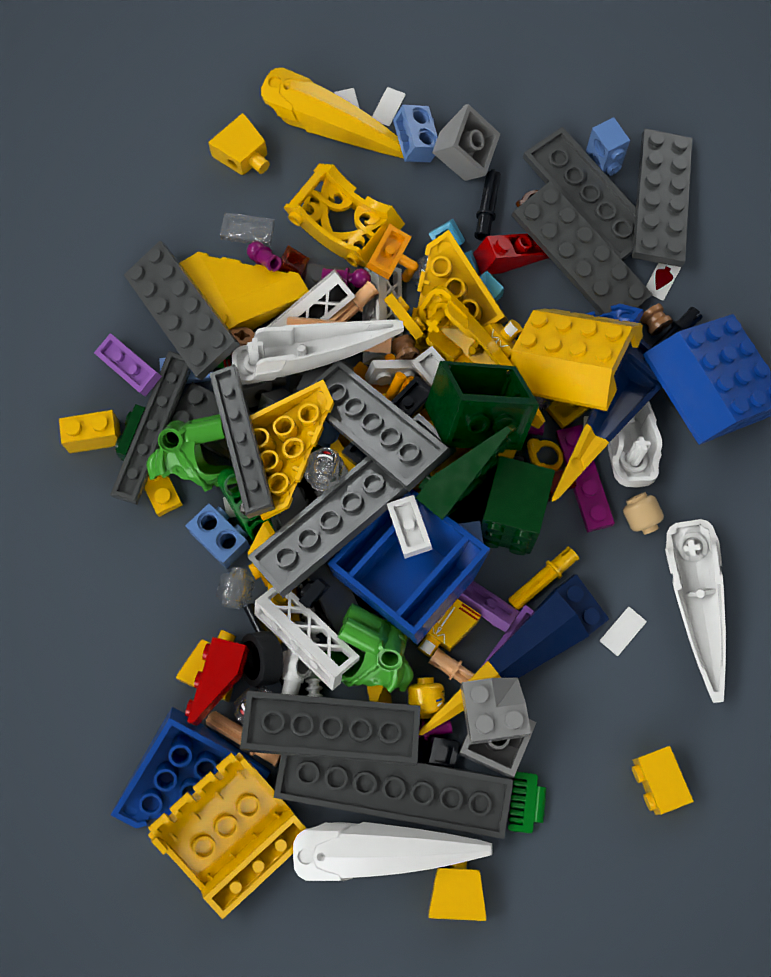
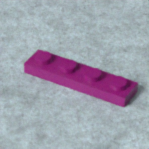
(589, 489)

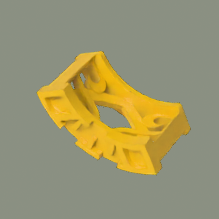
(337, 185)

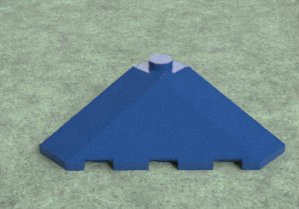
(171, 767)

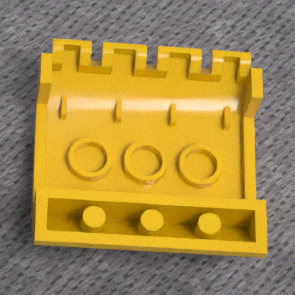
(573, 355)
(228, 833)

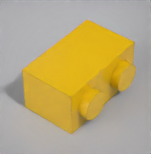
(89, 431)
(662, 781)

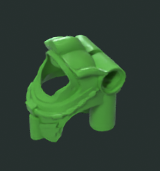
(185, 456)
(379, 648)

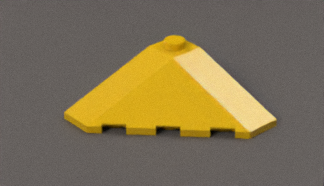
(452, 269)
(243, 292)
(286, 438)

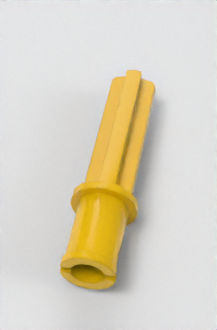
(544, 577)

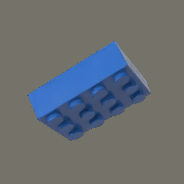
(713, 377)
(412, 589)

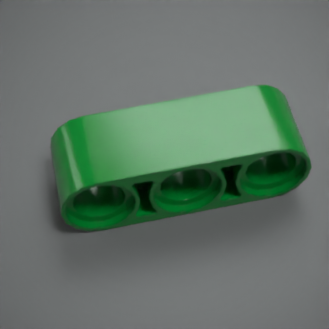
(234, 499)

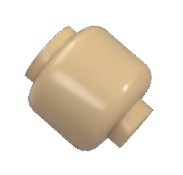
(643, 513)

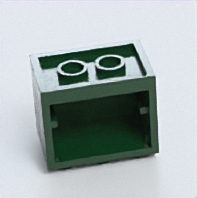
(477, 402)
(516, 505)

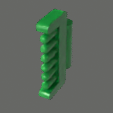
(534, 803)

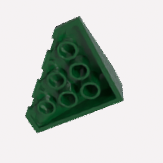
(464, 477)

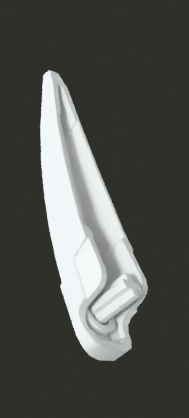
(307, 346)
(637, 450)
(699, 589)
(371, 849)

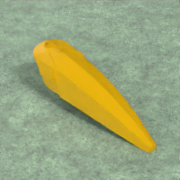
(325, 113)
(459, 335)

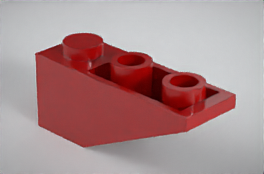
(507, 252)
(220, 673)

